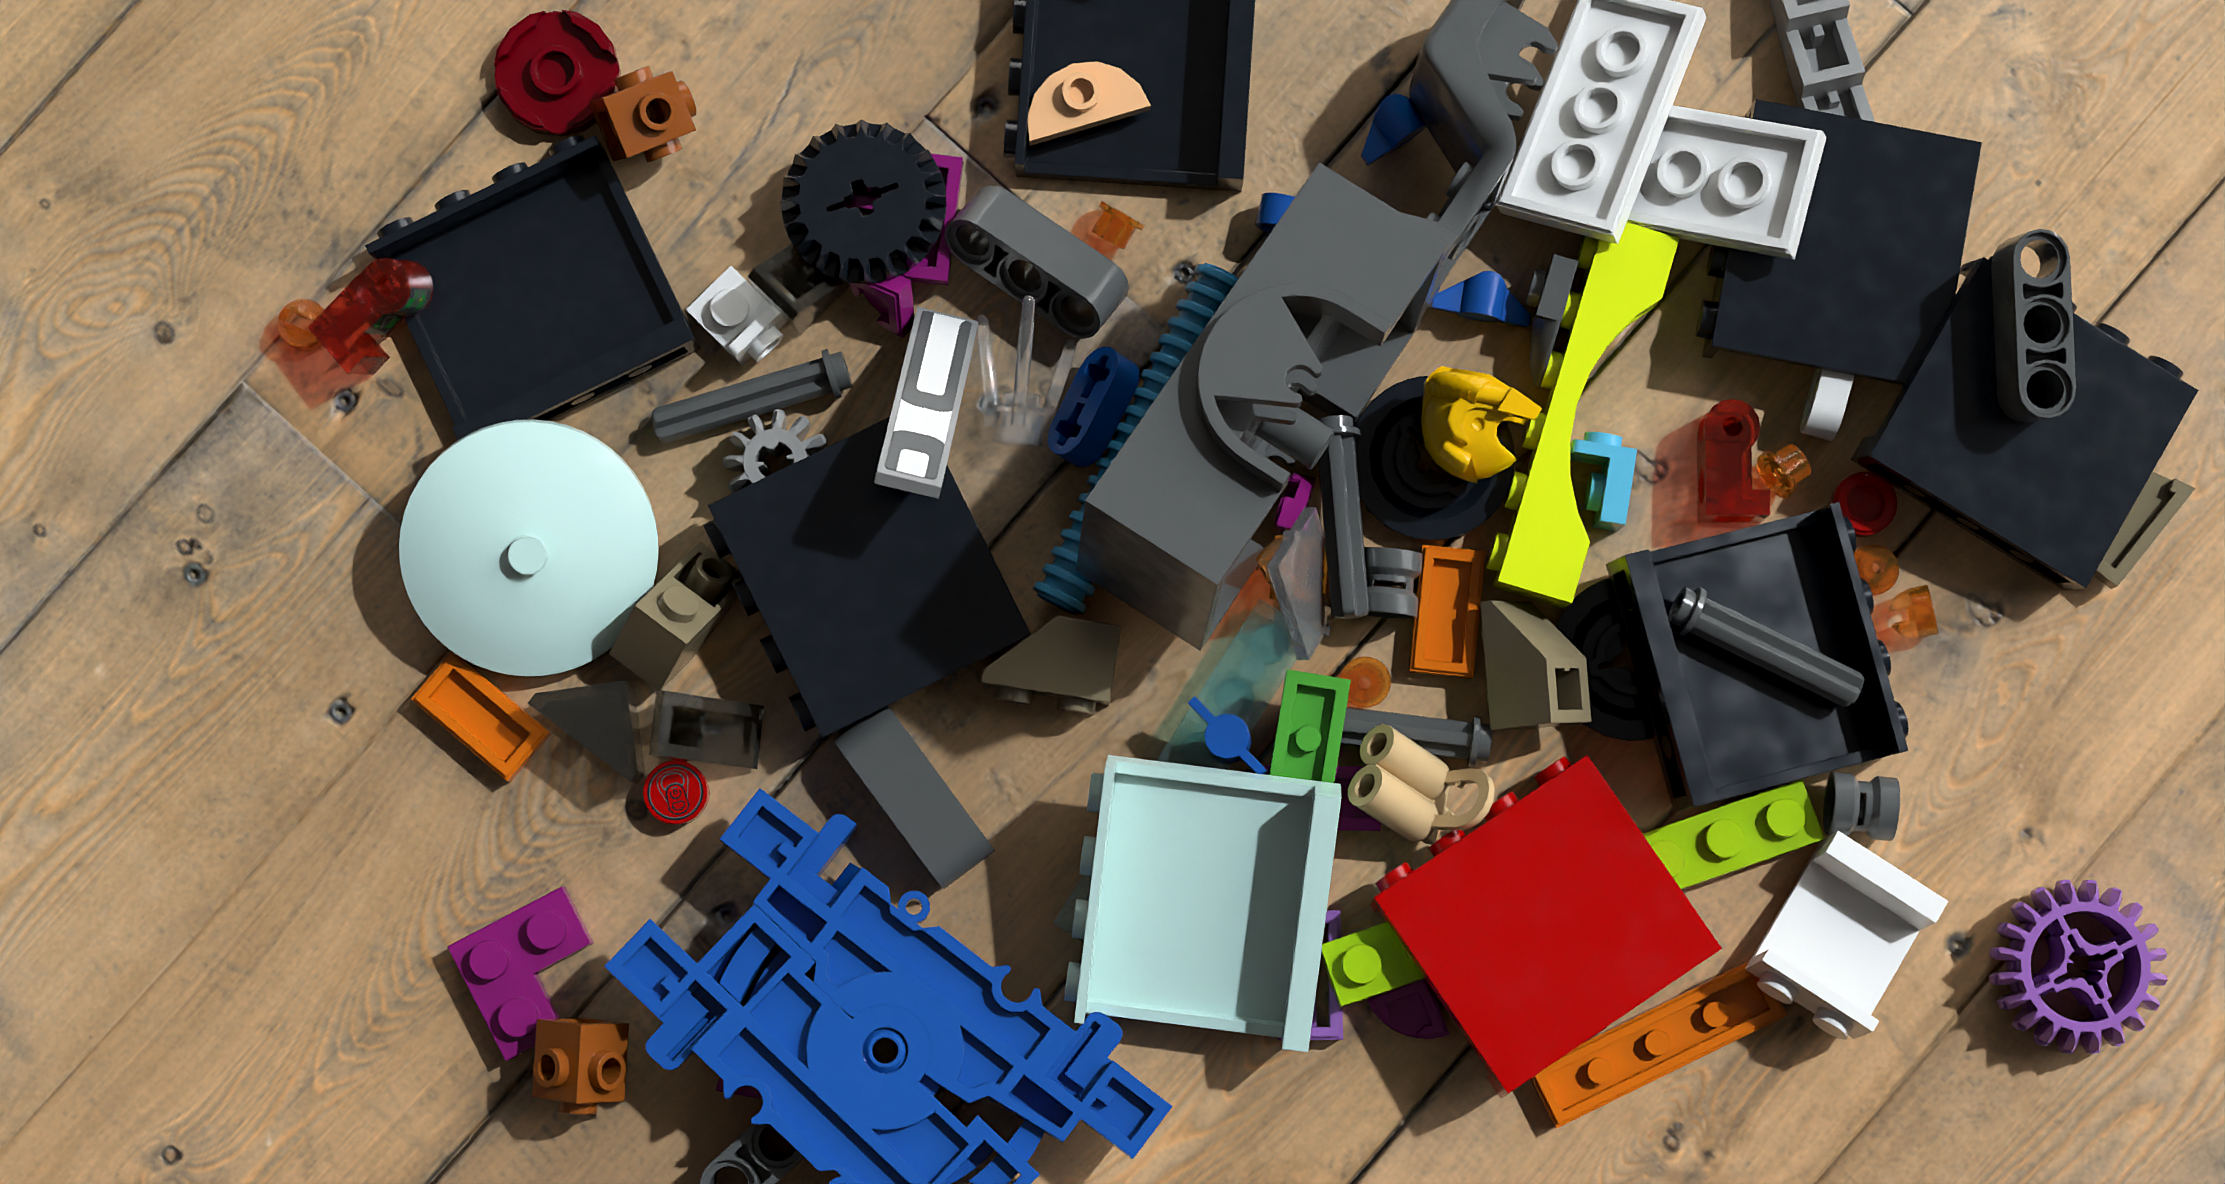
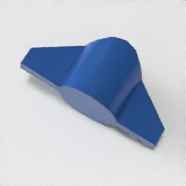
(1391, 127)
(1484, 300)
(1227, 737)

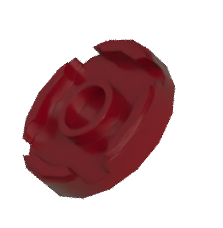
(553, 69)

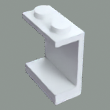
(1843, 935)

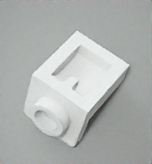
(738, 317)

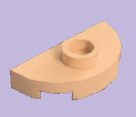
(1082, 99)

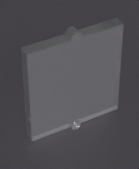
(1302, 584)

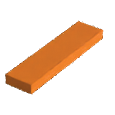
(1655, 1044)

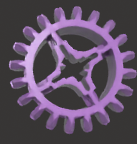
(2093, 990)

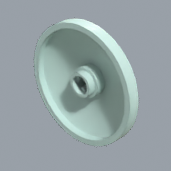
(528, 547)

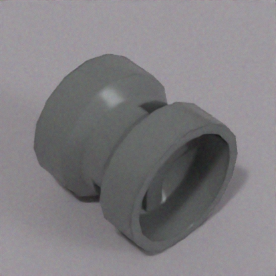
(1392, 568)
(1861, 806)

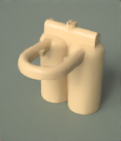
(1410, 787)

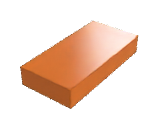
(1447, 612)
(481, 716)

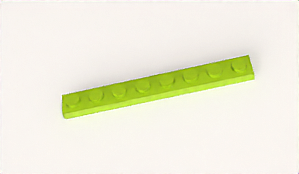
(1690, 850)

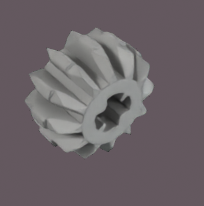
(771, 442)

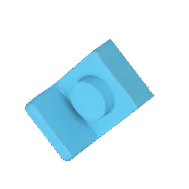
(1610, 490)

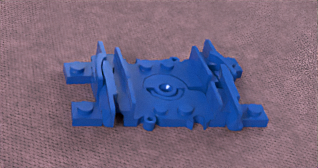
(874, 981)

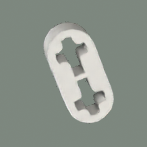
(1826, 403)

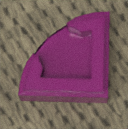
(892, 300)
(1296, 499)
(1410, 1011)

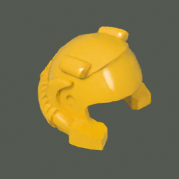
(1463, 418)

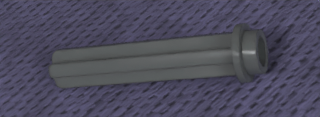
(752, 397)
(1343, 521)
(1764, 647)
(1439, 736)

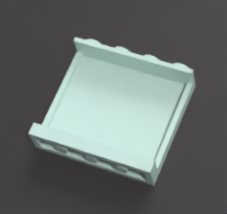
(1205, 898)

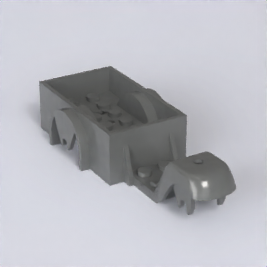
(1306, 322)

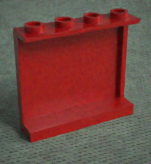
(1544, 922)

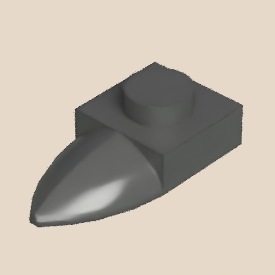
(1549, 296)

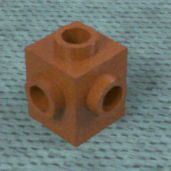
(625, 121)
(580, 1062)

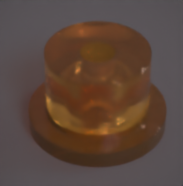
(1115, 225)
(1783, 469)
(1888, 565)
(1377, 676)

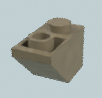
(677, 617)
(1062, 661)
(1531, 669)

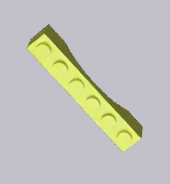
(1546, 535)

